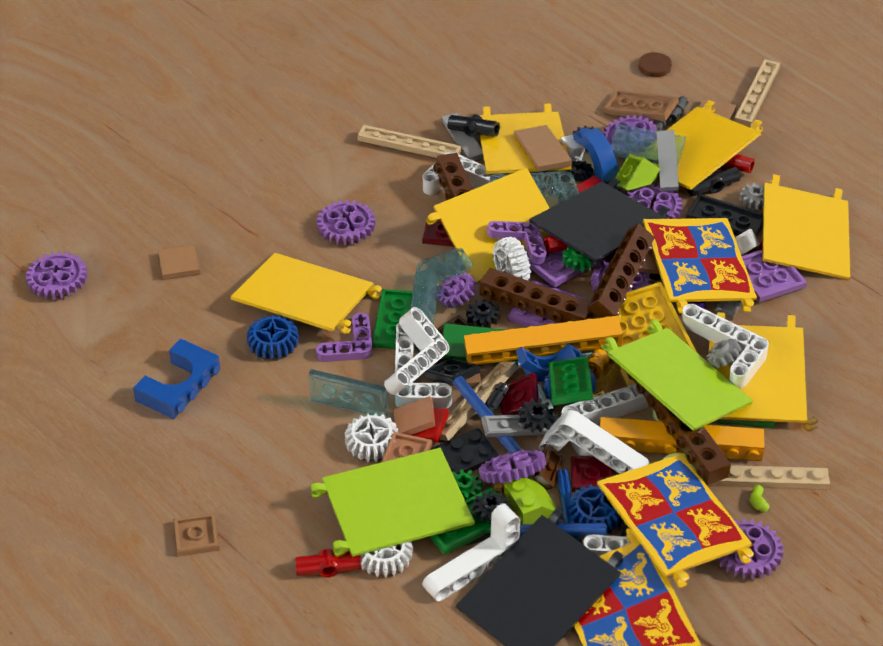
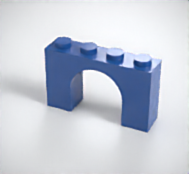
(174, 398)

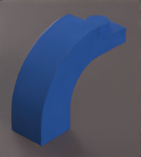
(600, 151)
(540, 365)

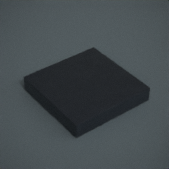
(451, 369)

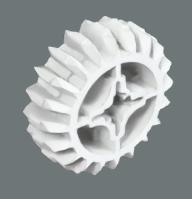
(511, 258)
(369, 436)
(387, 559)

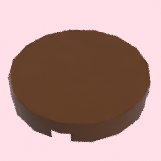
(655, 64)

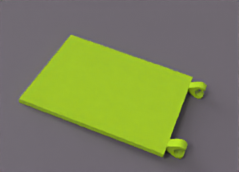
(678, 376)
(394, 502)

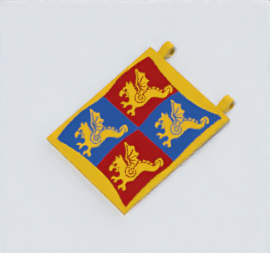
(700, 261)
(675, 516)
(636, 607)

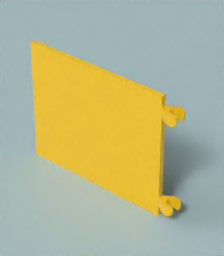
(709, 143)
(504, 152)
(467, 216)
(806, 230)
(305, 292)
(780, 382)

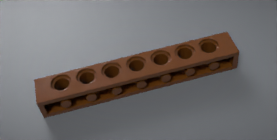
(697, 445)

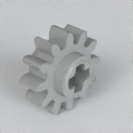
(752, 196)
(724, 353)

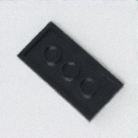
(739, 218)

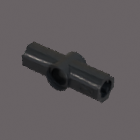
(473, 125)
(716, 181)

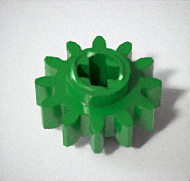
(576, 260)
(468, 484)

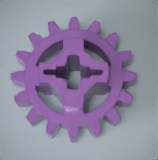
(456, 290)

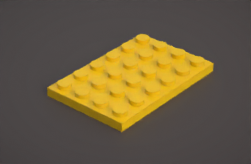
(642, 307)

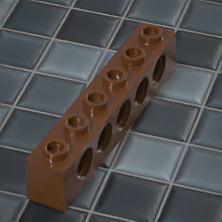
(451, 175)
(621, 272)
(533, 297)

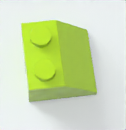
(636, 173)
(528, 500)

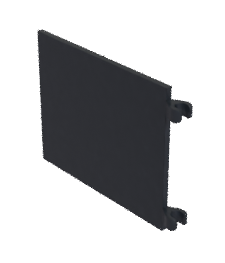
(595, 219)
(540, 586)

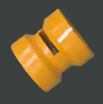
(597, 361)

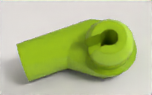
(757, 500)

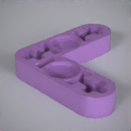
(525, 232)
(358, 343)

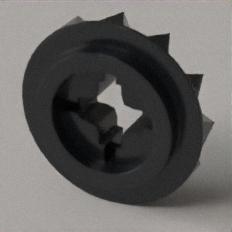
(584, 173)

